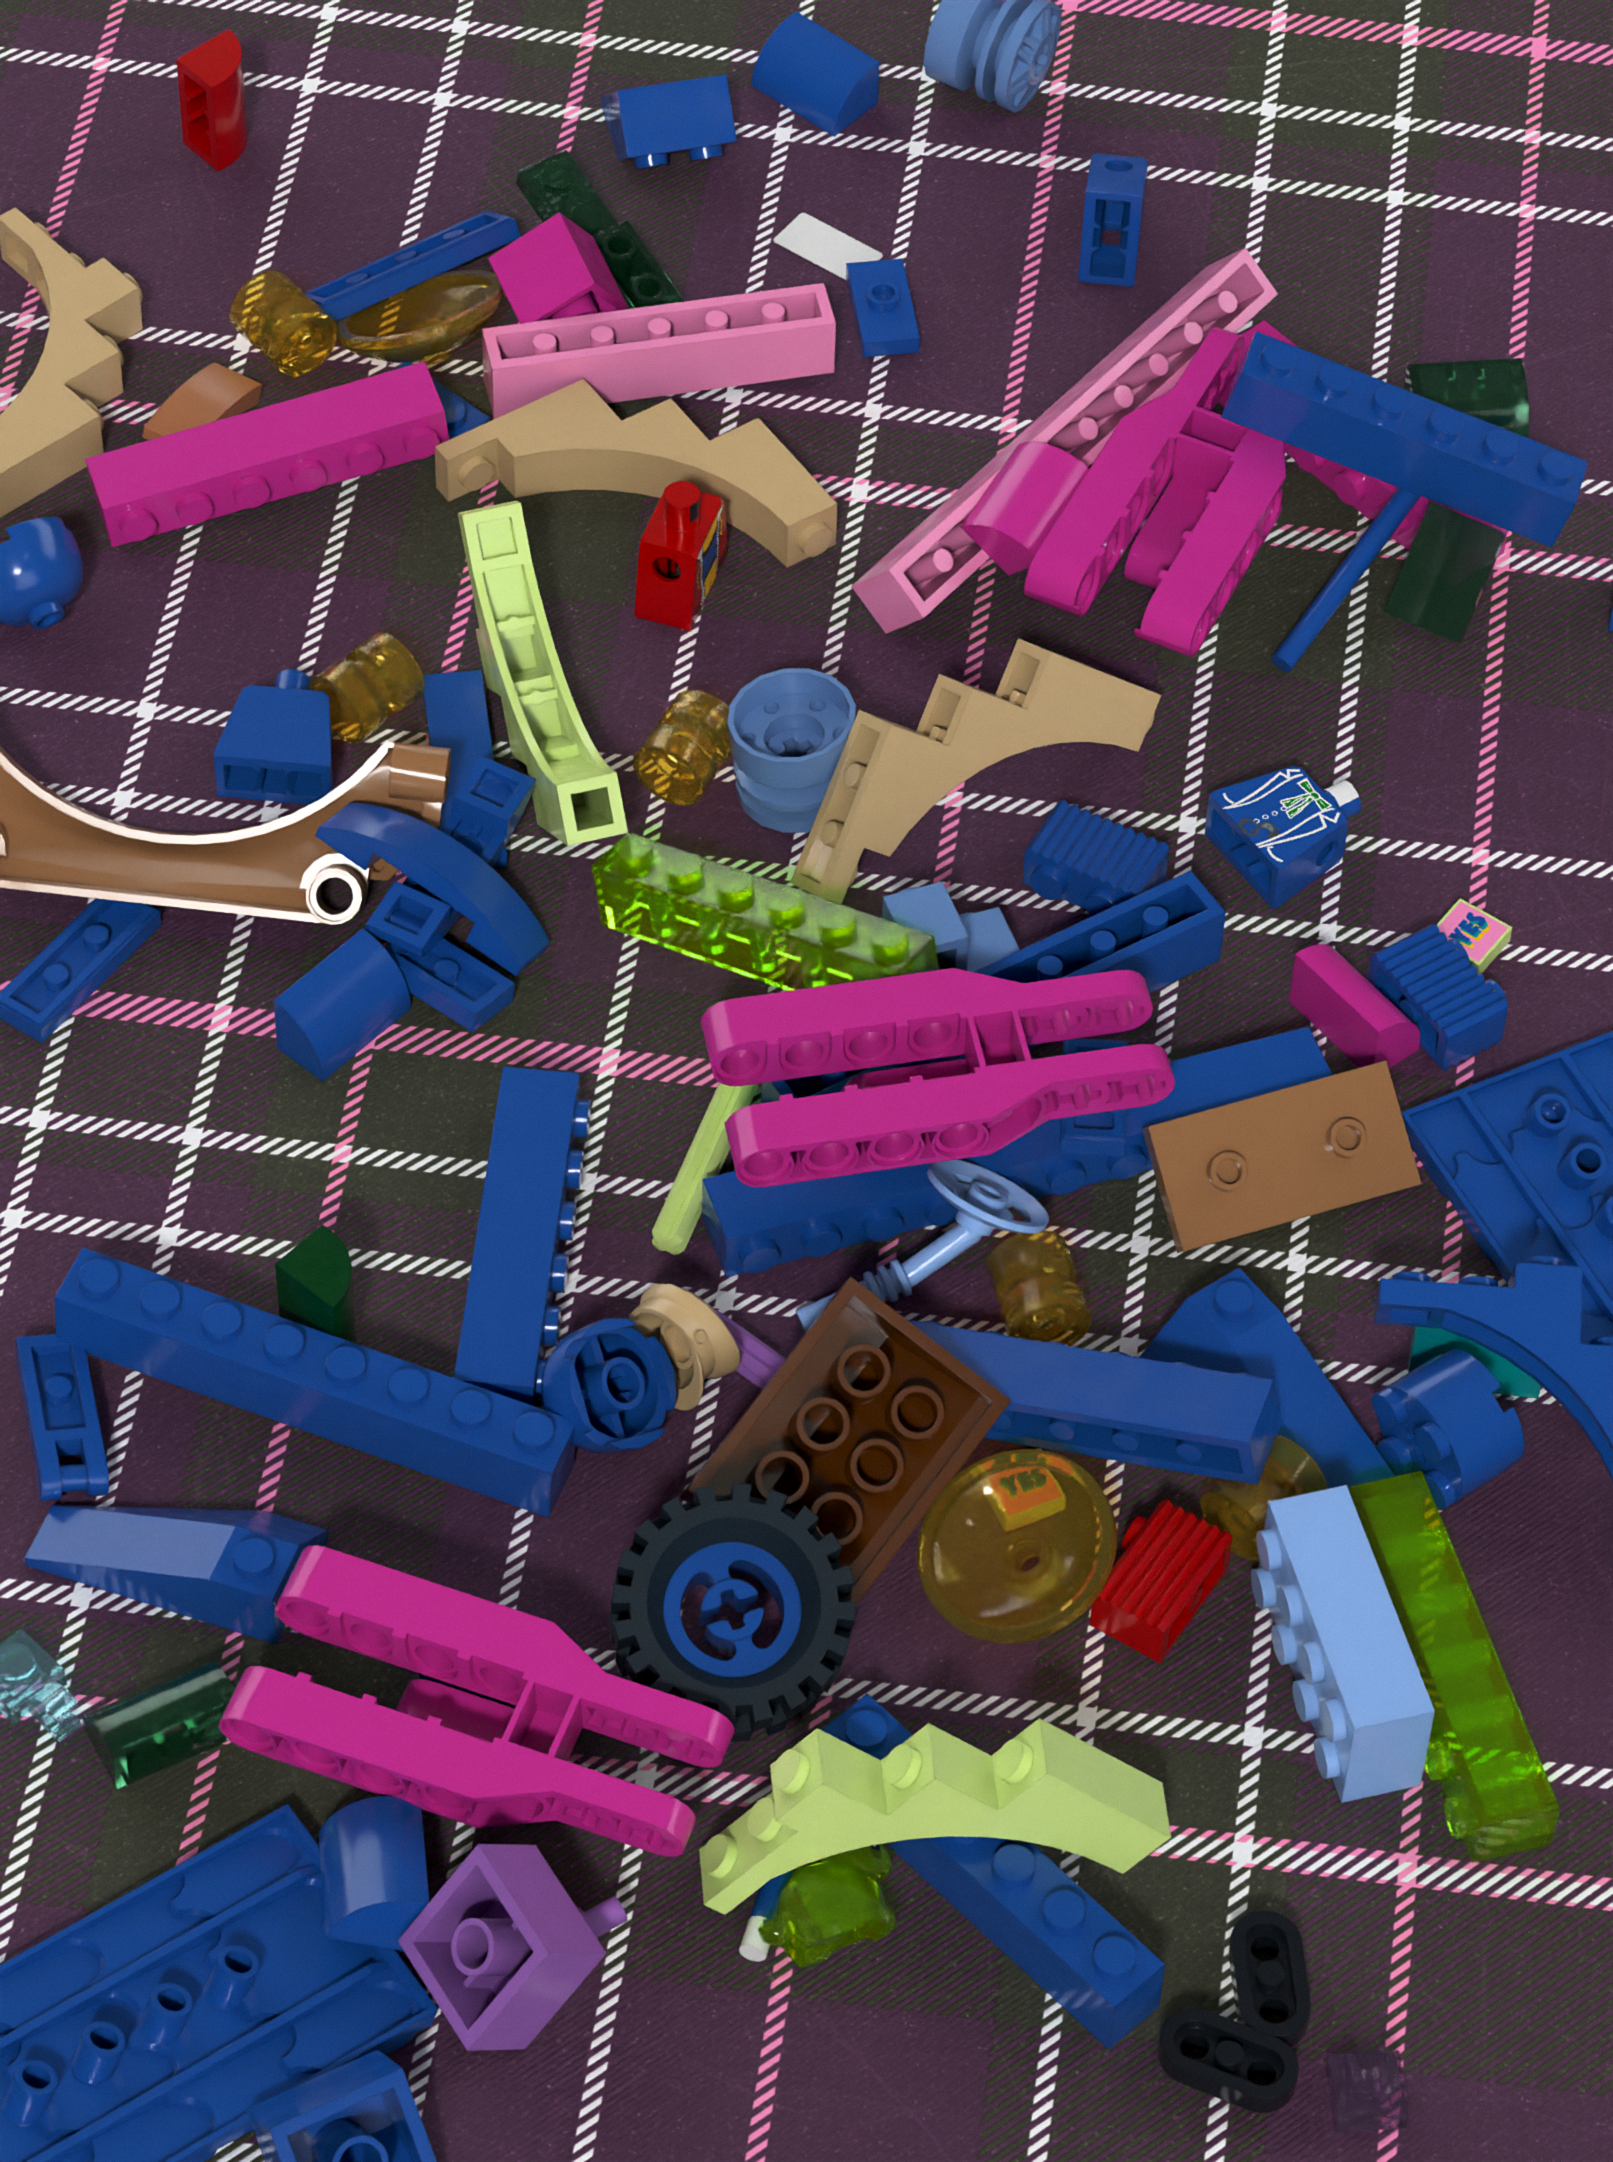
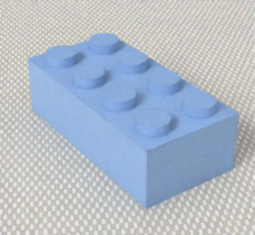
(1342, 1645)

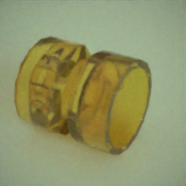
(283, 323)
(369, 686)
(685, 748)
(1038, 1288)
(1243, 1506)

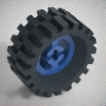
(703, 1547)

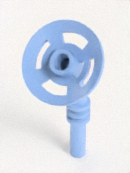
(982, 1206)

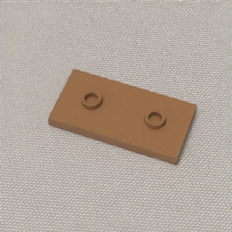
(1281, 1156)

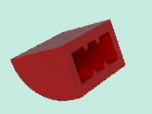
(213, 100)

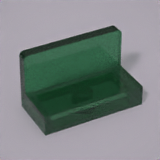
(1445, 572)

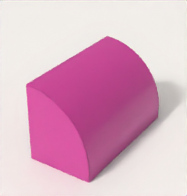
(1024, 503)
(1350, 1009)

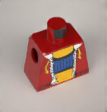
(687, 531)

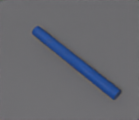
(1344, 579)

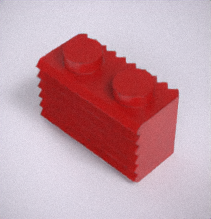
(1161, 1579)

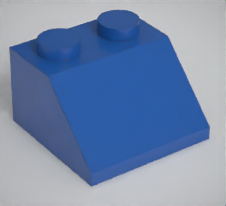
(670, 119)
(344, 2116)

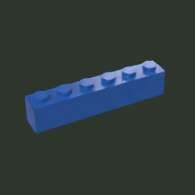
(1404, 439)
(521, 1232)
(1122, 1404)
(1026, 1906)

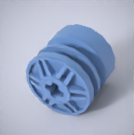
(993, 45)
(787, 743)

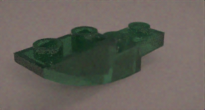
(561, 187)

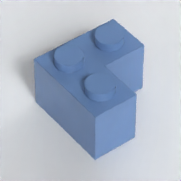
(960, 940)

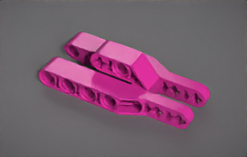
(1201, 528)
(930, 1108)
(456, 1748)

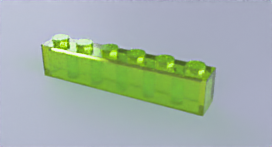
(748, 920)
(1477, 1736)

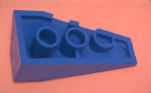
(1241, 1331)
(186, 1561)

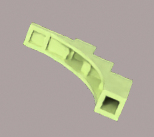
(574, 788)
(1031, 1790)

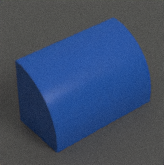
(816, 74)
(340, 1005)
(373, 1871)

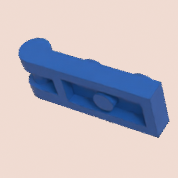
(61, 1416)

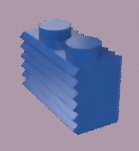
(1092, 860)
(1441, 995)

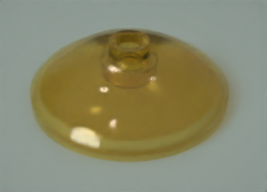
(424, 319)
(996, 1520)

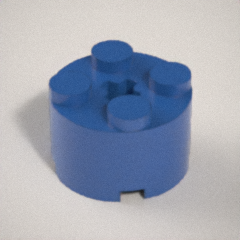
(1448, 1426)

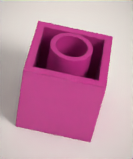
(556, 273)

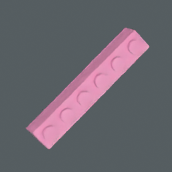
(663, 348)

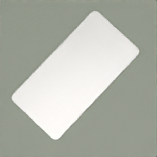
(824, 245)

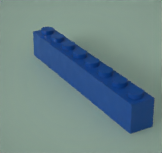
(1154, 933)
(316, 1382)

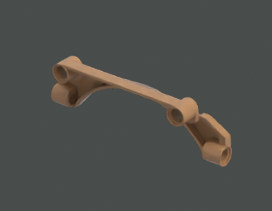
(245, 871)

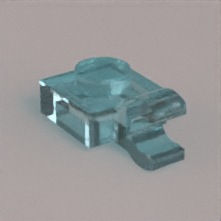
(36, 1685)

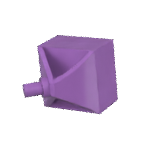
(505, 1946)

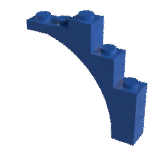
(1527, 1323)

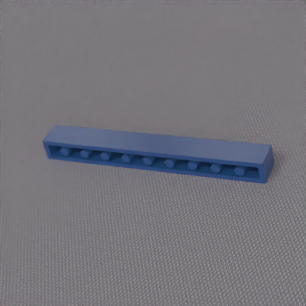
(815, 1217)

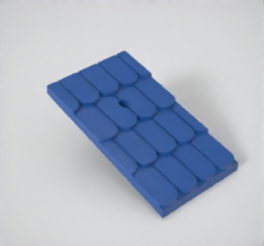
(1513, 1164)
(191, 2006)

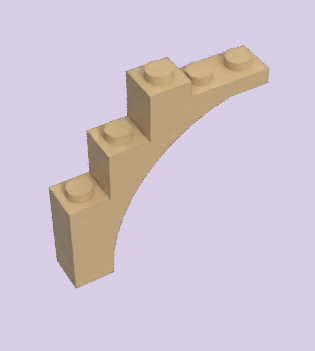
(56, 414)

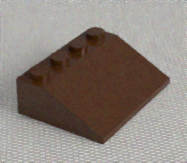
(858, 1429)

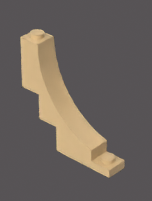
(582, 445)
(897, 774)

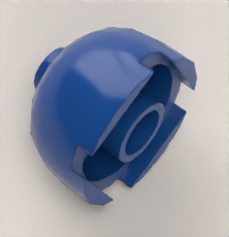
(38, 573)
(610, 1386)

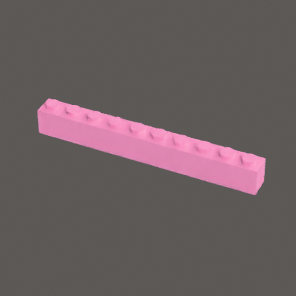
(1140, 369)

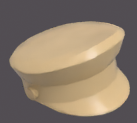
(691, 1335)

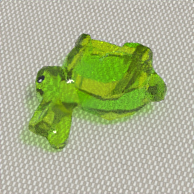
(831, 1906)

